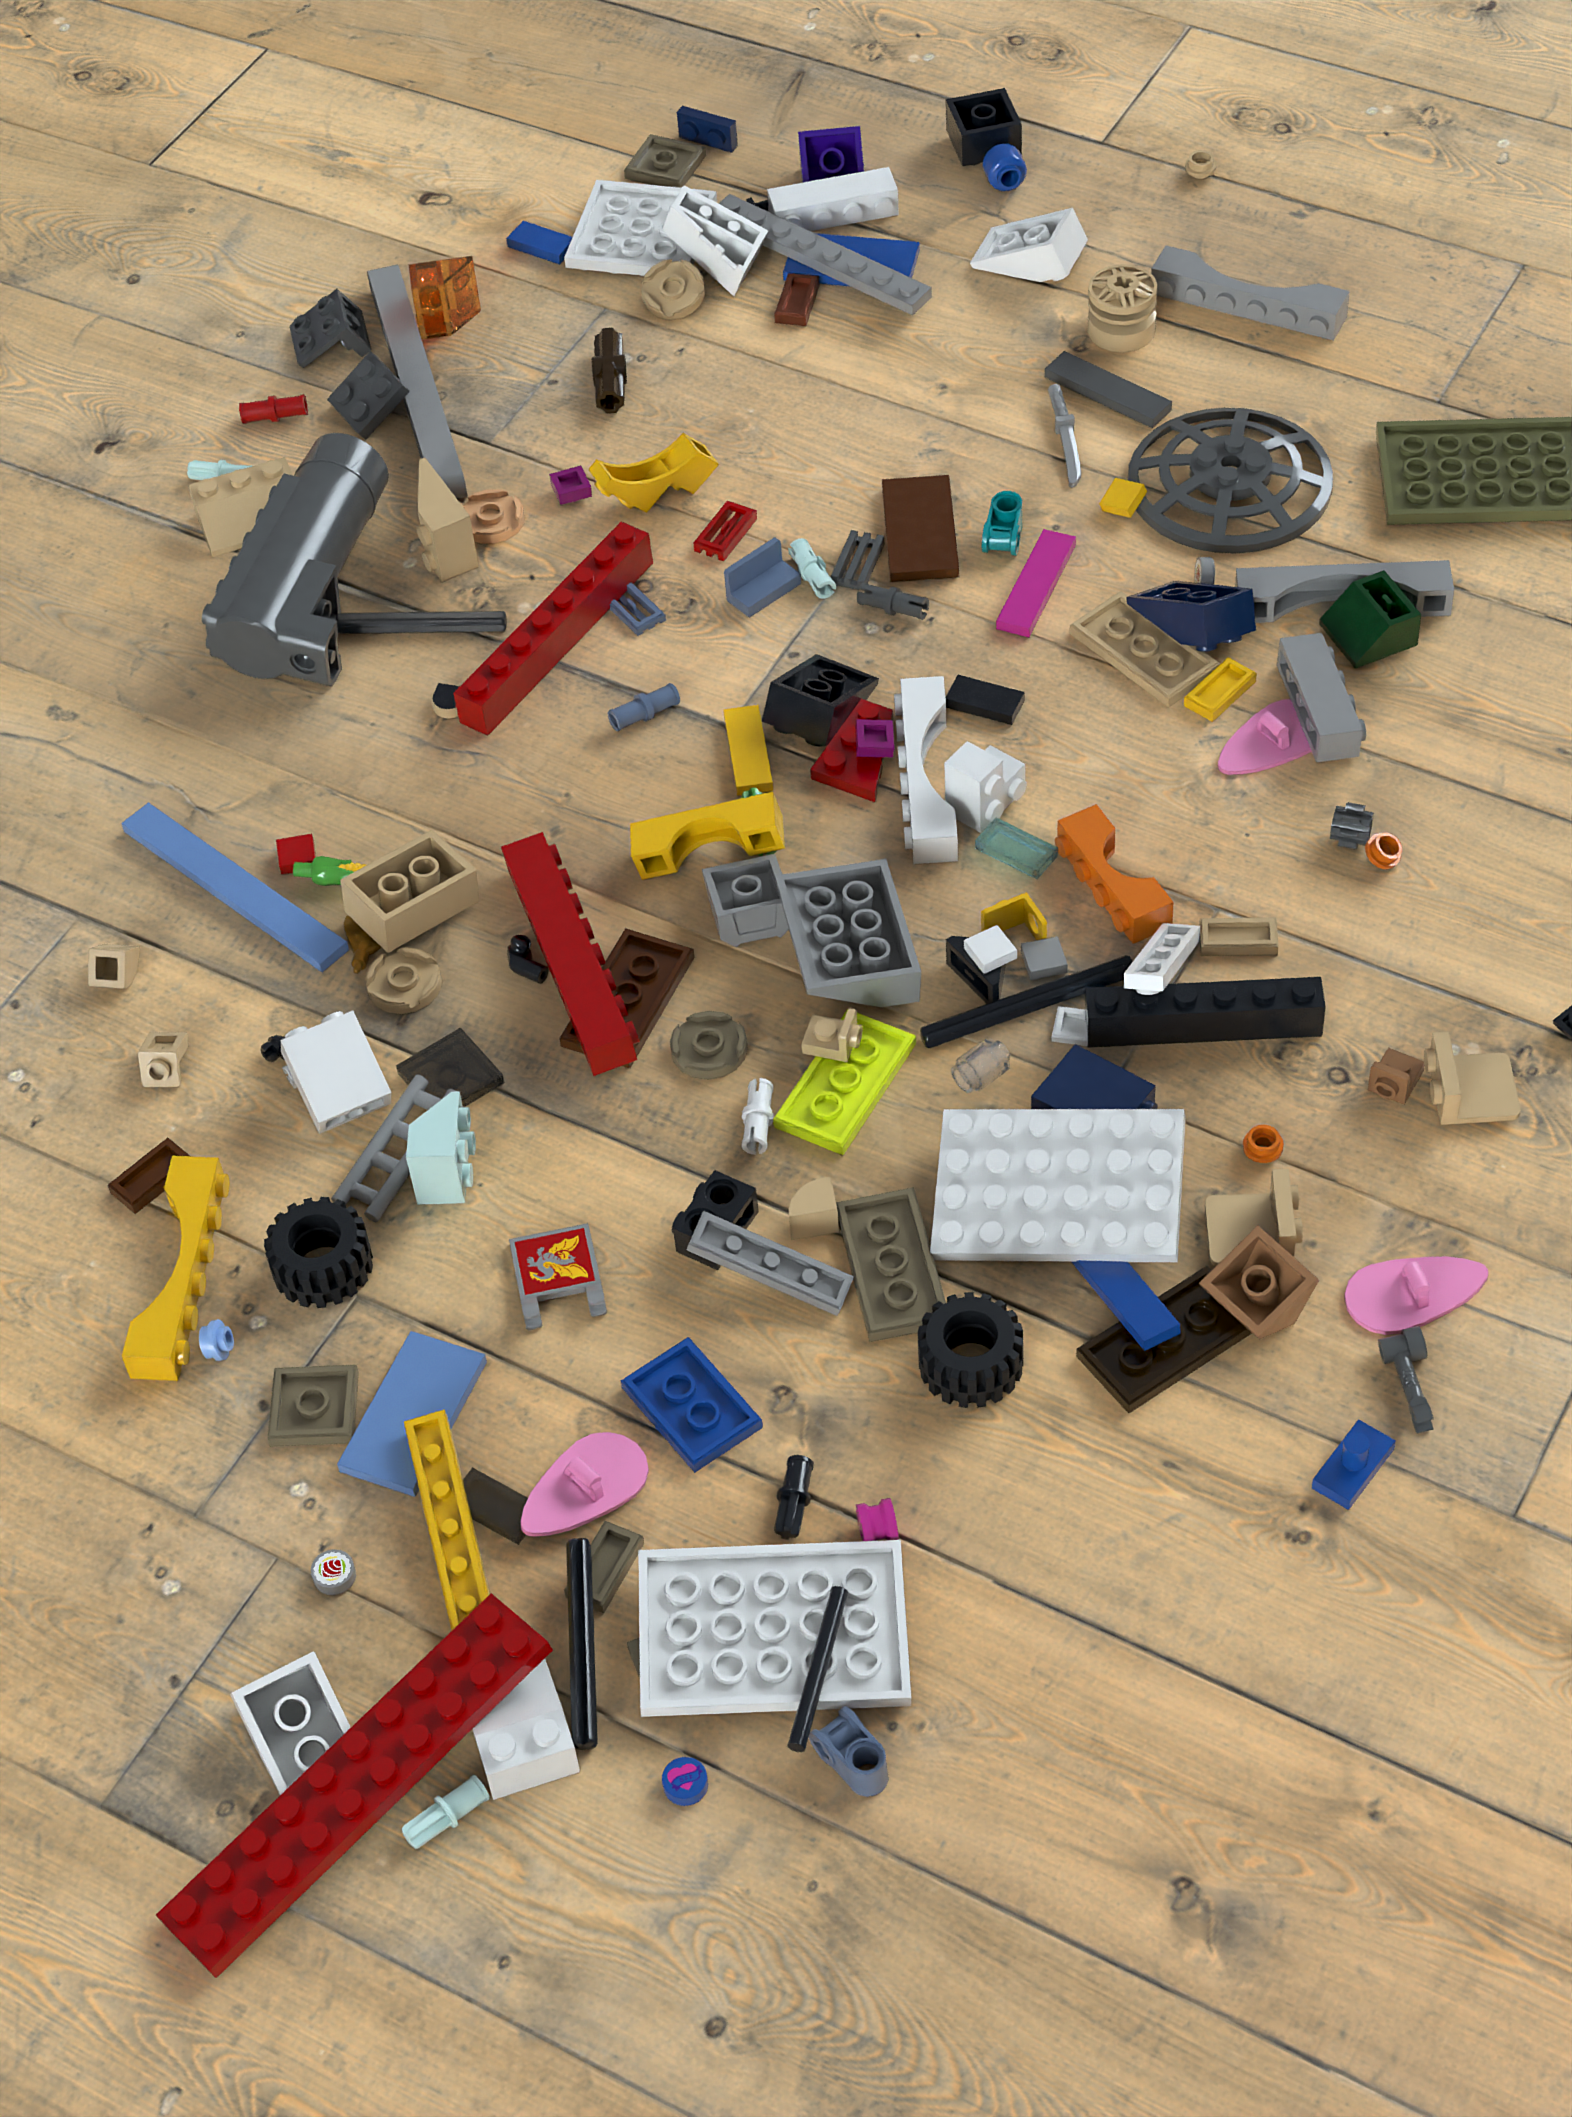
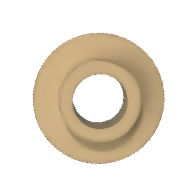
(1200, 164)

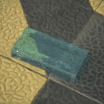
(1016, 848)

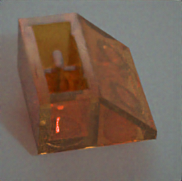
(444, 295)

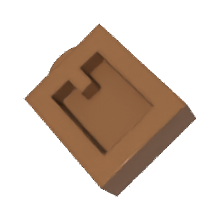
(1395, 1076)

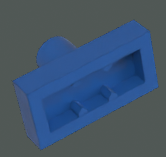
(1353, 1464)

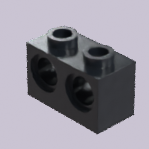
(710, 1197)

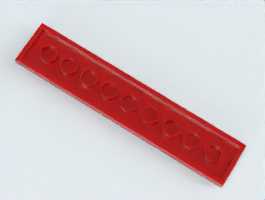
(353, 1785)

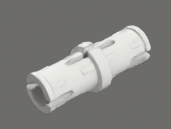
(757, 1116)

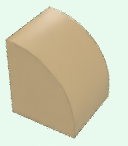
(112, 965)
(813, 1210)

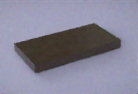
(1140, 1375)

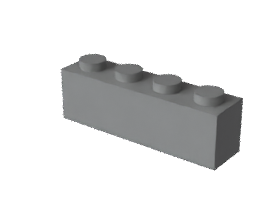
(1320, 697)

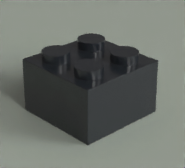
(981, 122)

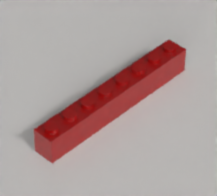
(553, 628)
(569, 954)

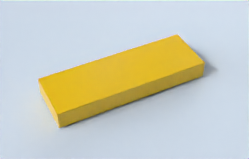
(748, 749)

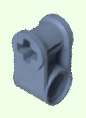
(846, 1747)

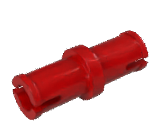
(273, 408)

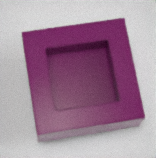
(570, 485)
(874, 738)

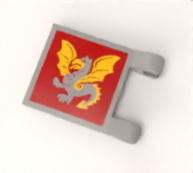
(555, 1267)

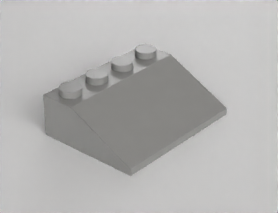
(851, 934)

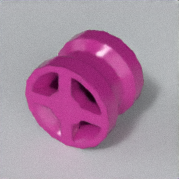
(877, 1521)

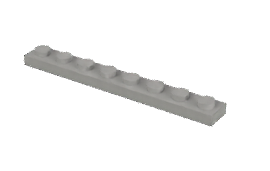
(834, 259)

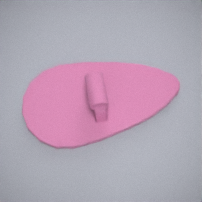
(1265, 741)
(1411, 1291)
(585, 1484)

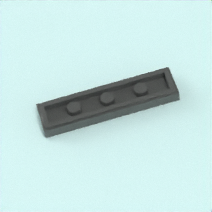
(1108, 389)

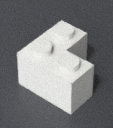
(982, 784)

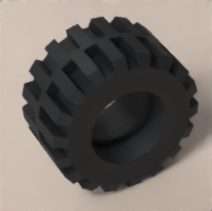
(322, 1277)
(965, 1322)

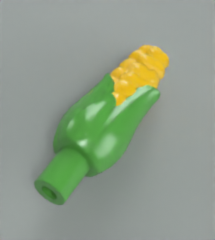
(326, 870)

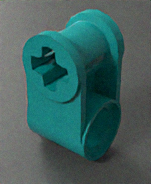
(1003, 523)

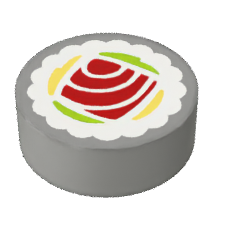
(1204, 570)
(333, 1572)

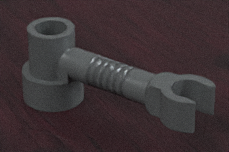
(1404, 1350)

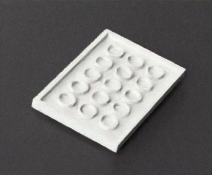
(1059, 1185)
(743, 1623)

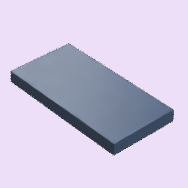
(421, 1381)

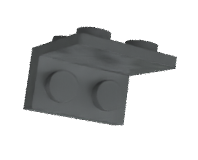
(327, 323)

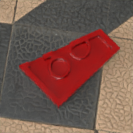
(839, 763)

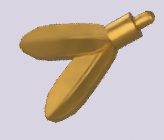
(360, 943)

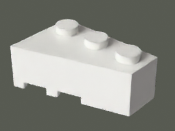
(714, 237)

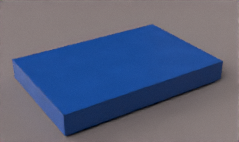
(691, 1404)

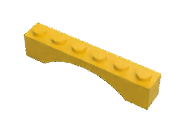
(160, 1334)

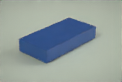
(539, 242)

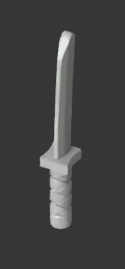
(1065, 426)

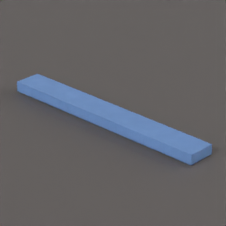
(235, 887)

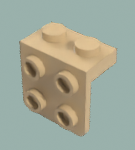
(1471, 1085)
(1235, 1216)

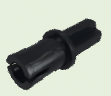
(793, 1496)

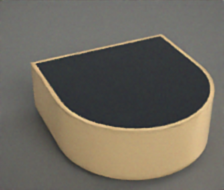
(444, 701)

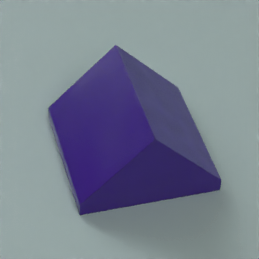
(830, 153)

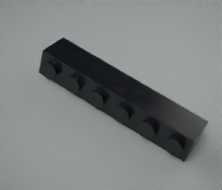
(1205, 1012)

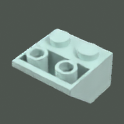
(440, 1151)

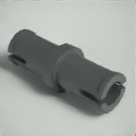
(893, 601)

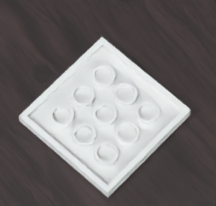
(624, 229)

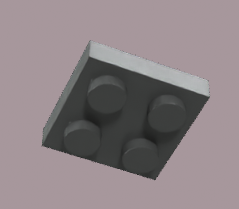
(368, 395)

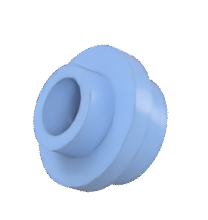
(216, 1340)

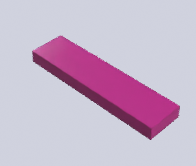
(1036, 583)

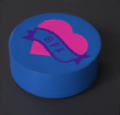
(685, 1781)

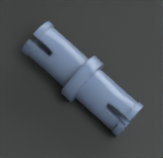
(643, 707)

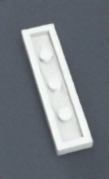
(1161, 958)

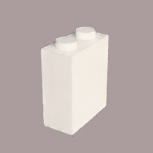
(335, 1070)

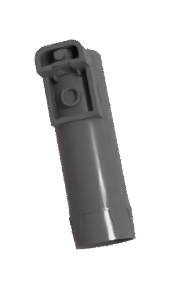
(282, 588)

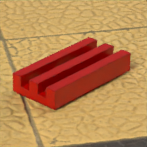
(730, 533)

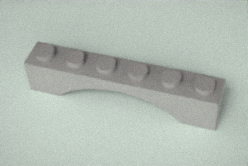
(1305, 309)
(1292, 587)

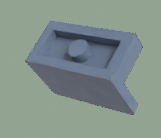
(759, 579)

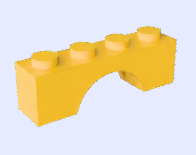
(665, 841)

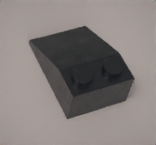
(816, 699)

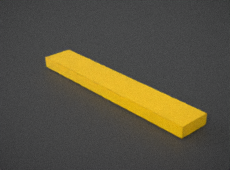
(447, 1514)

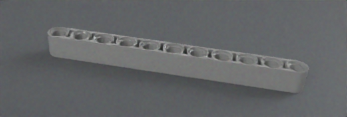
(414, 371)

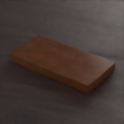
(920, 528)
(645, 977)

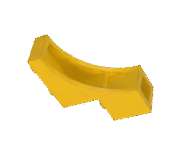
(641, 483)

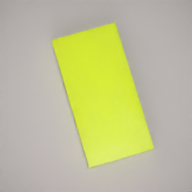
(838, 1095)

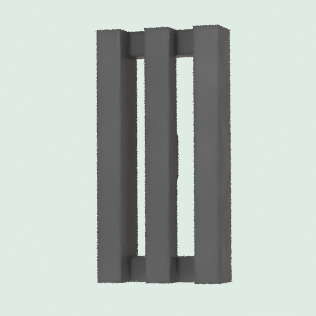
(863, 543)

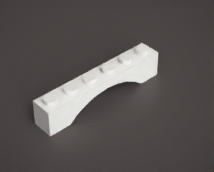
(931, 818)

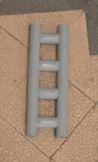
(374, 1157)

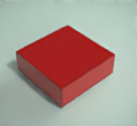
(293, 850)

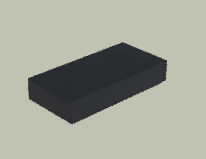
(985, 699)

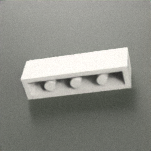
(836, 200)

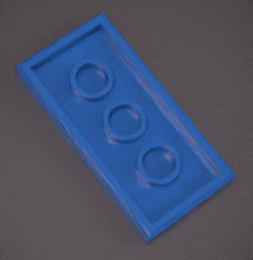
(891, 253)

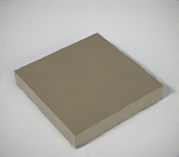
(665, 162)
(313, 1405)

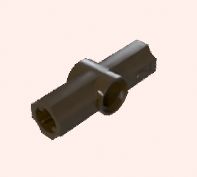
(609, 370)

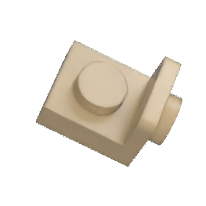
(832, 1037)
(161, 1057)

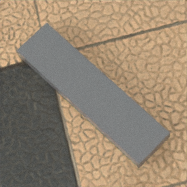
(770, 1263)

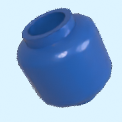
(1004, 167)

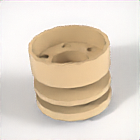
(1122, 308)

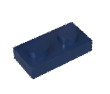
(707, 129)

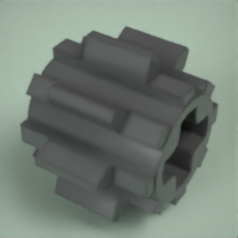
(1351, 825)

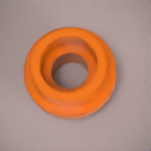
(1384, 850)
(1265, 1136)

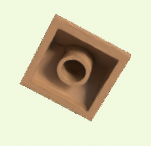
(1261, 1284)

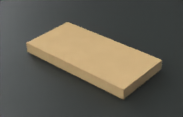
(1142, 650)

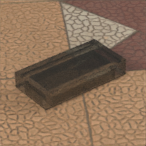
(495, 1505)

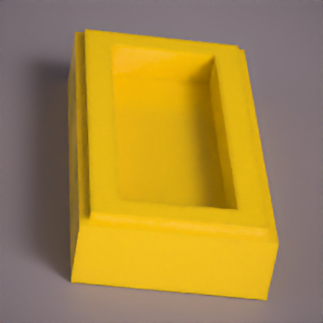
(1220, 689)

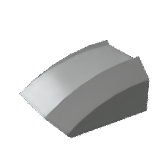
(746, 900)

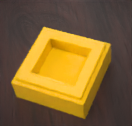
(1123, 497)

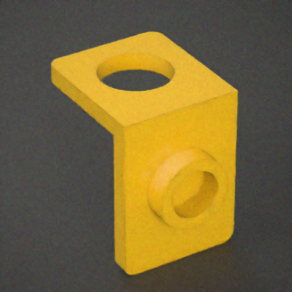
(1013, 913)

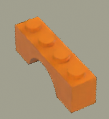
(1134, 903)

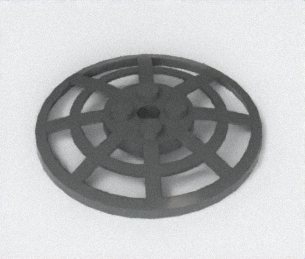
(1228, 484)

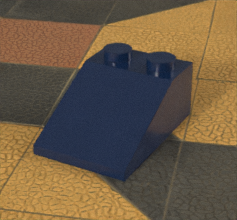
(1198, 612)

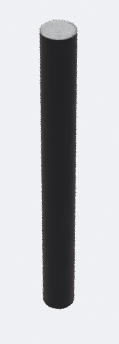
(817, 1669)

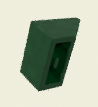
(1372, 620)

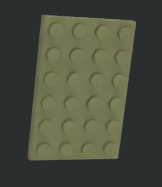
(1476, 470)

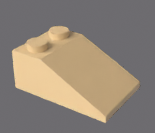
(443, 527)

